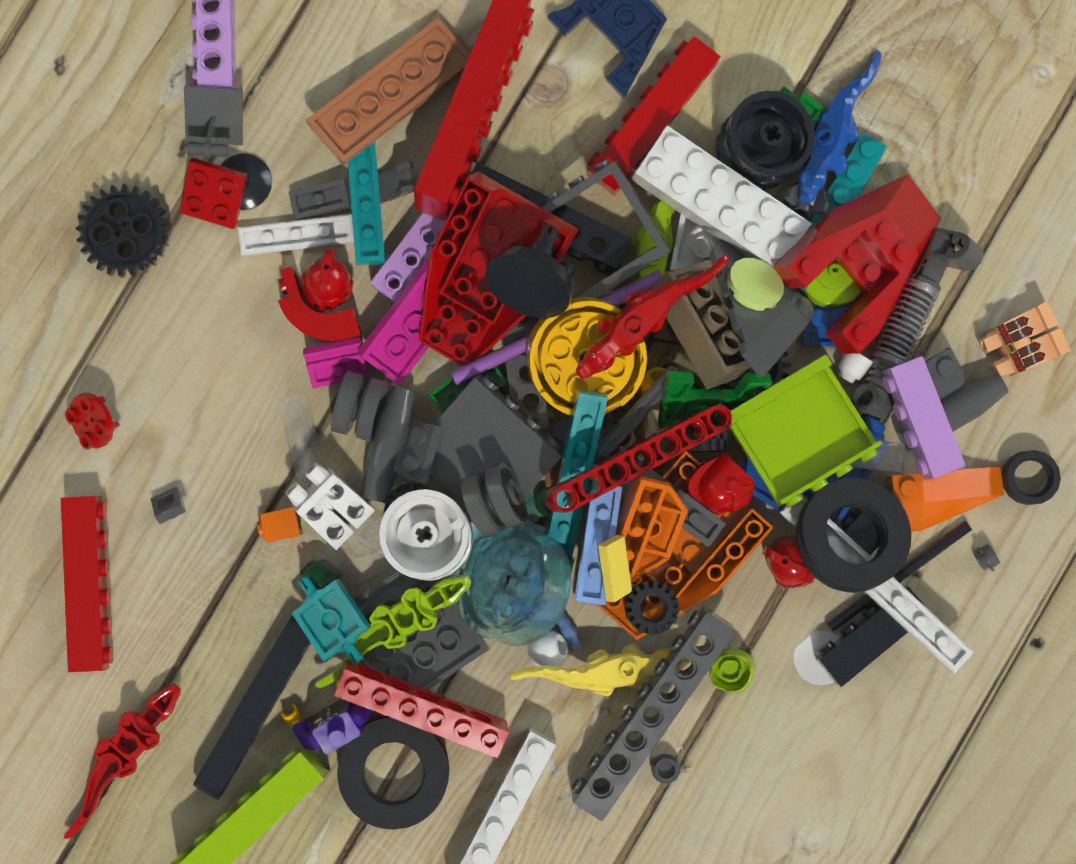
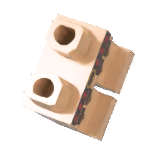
(1017, 348)

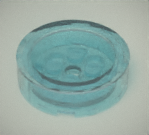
(533, 595)

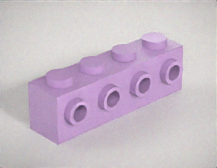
(408, 257)
(923, 418)

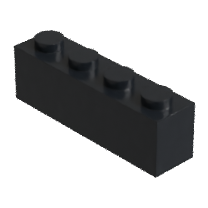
(860, 644)

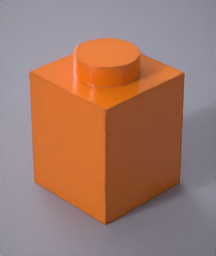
(279, 525)

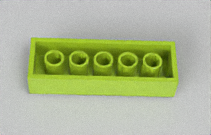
(257, 810)

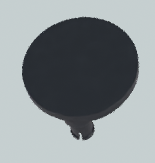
(531, 278)

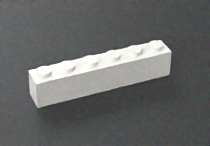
(509, 799)

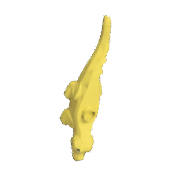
(604, 671)

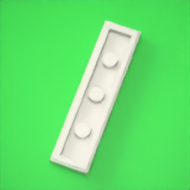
(296, 235)

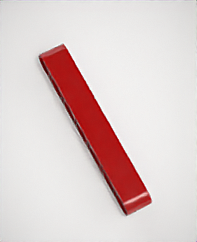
(652, 458)

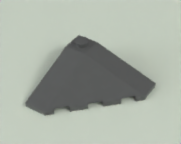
(764, 332)

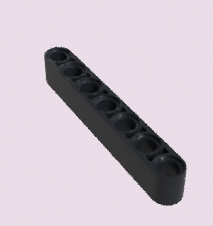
(253, 710)

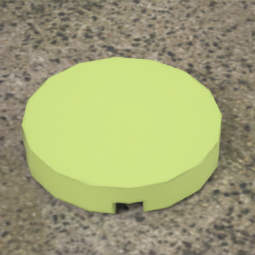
(755, 284)

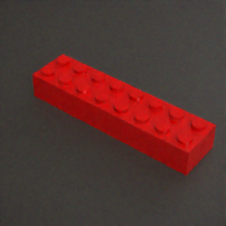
(472, 106)

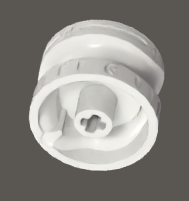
(407, 522)

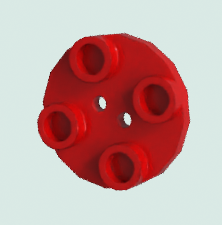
(91, 420)

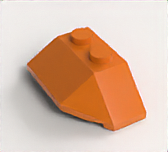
(650, 523)

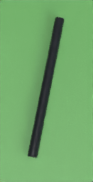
(907, 570)

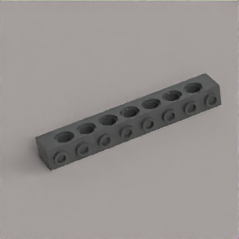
(600, 800)

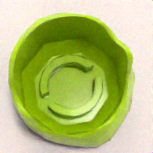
(732, 670)

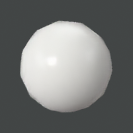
(548, 650)

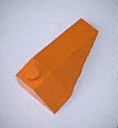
(946, 496)

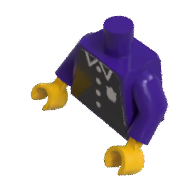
(329, 727)

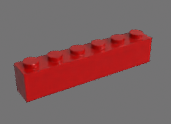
(657, 110)
(86, 583)

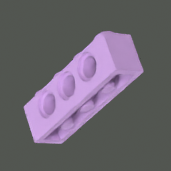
(222, 47)

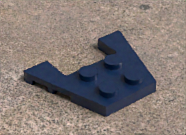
(626, 24)

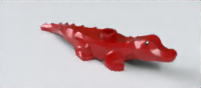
(643, 313)
(119, 753)

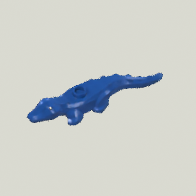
(833, 133)

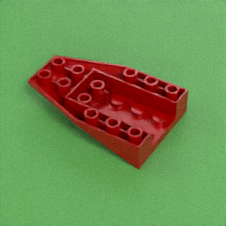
(458, 308)

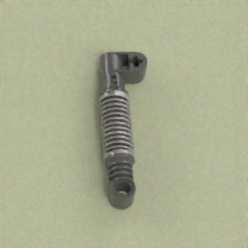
(922, 287)

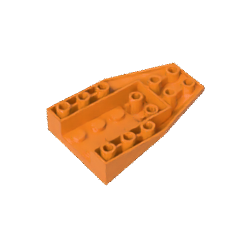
(693, 568)

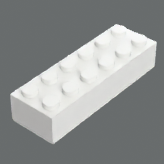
(719, 199)

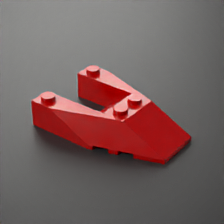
(876, 244)

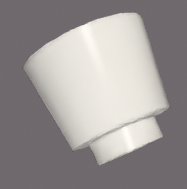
(853, 367)

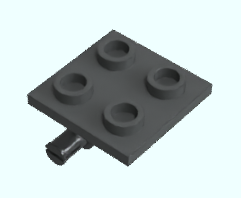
(212, 118)

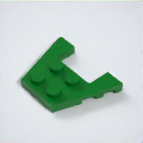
(683, 400)

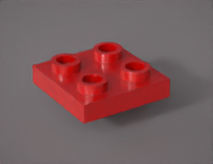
(213, 193)

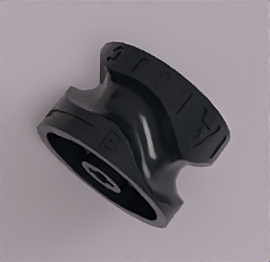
(766, 138)

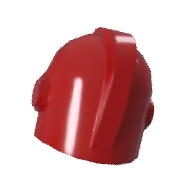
(327, 282)
(720, 485)
(786, 563)

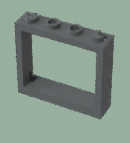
(660, 249)

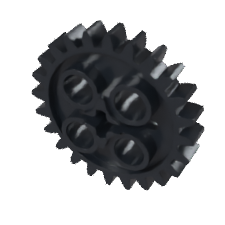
(110, 251)

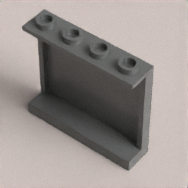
(490, 429)

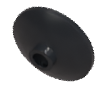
(258, 178)

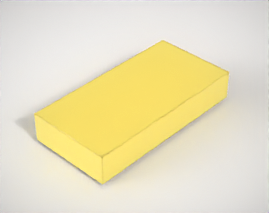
(615, 568)

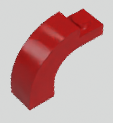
(316, 325)

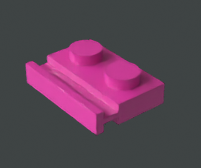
(331, 361)

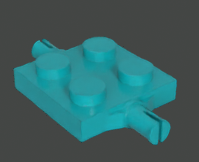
(331, 620)

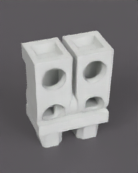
(318, 504)

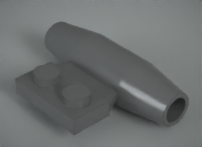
(960, 401)
(399, 446)

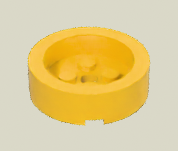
(556, 350)

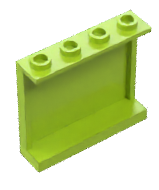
(802, 432)

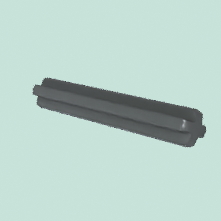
(633, 416)

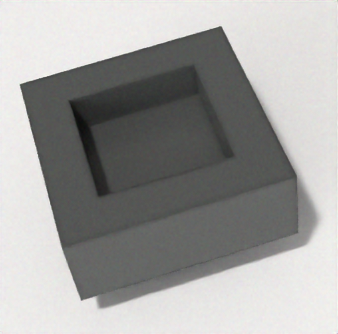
(168, 505)

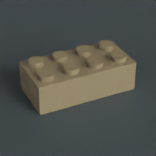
(706, 330)

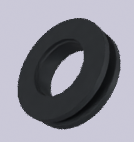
(885, 512)
(387, 813)

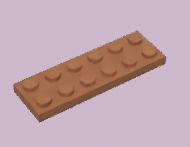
(389, 91)

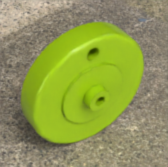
(832, 288)

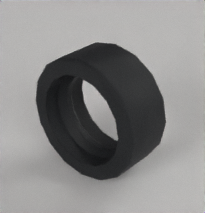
(1051, 468)

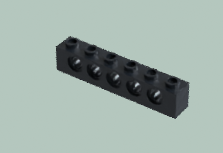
(589, 229)

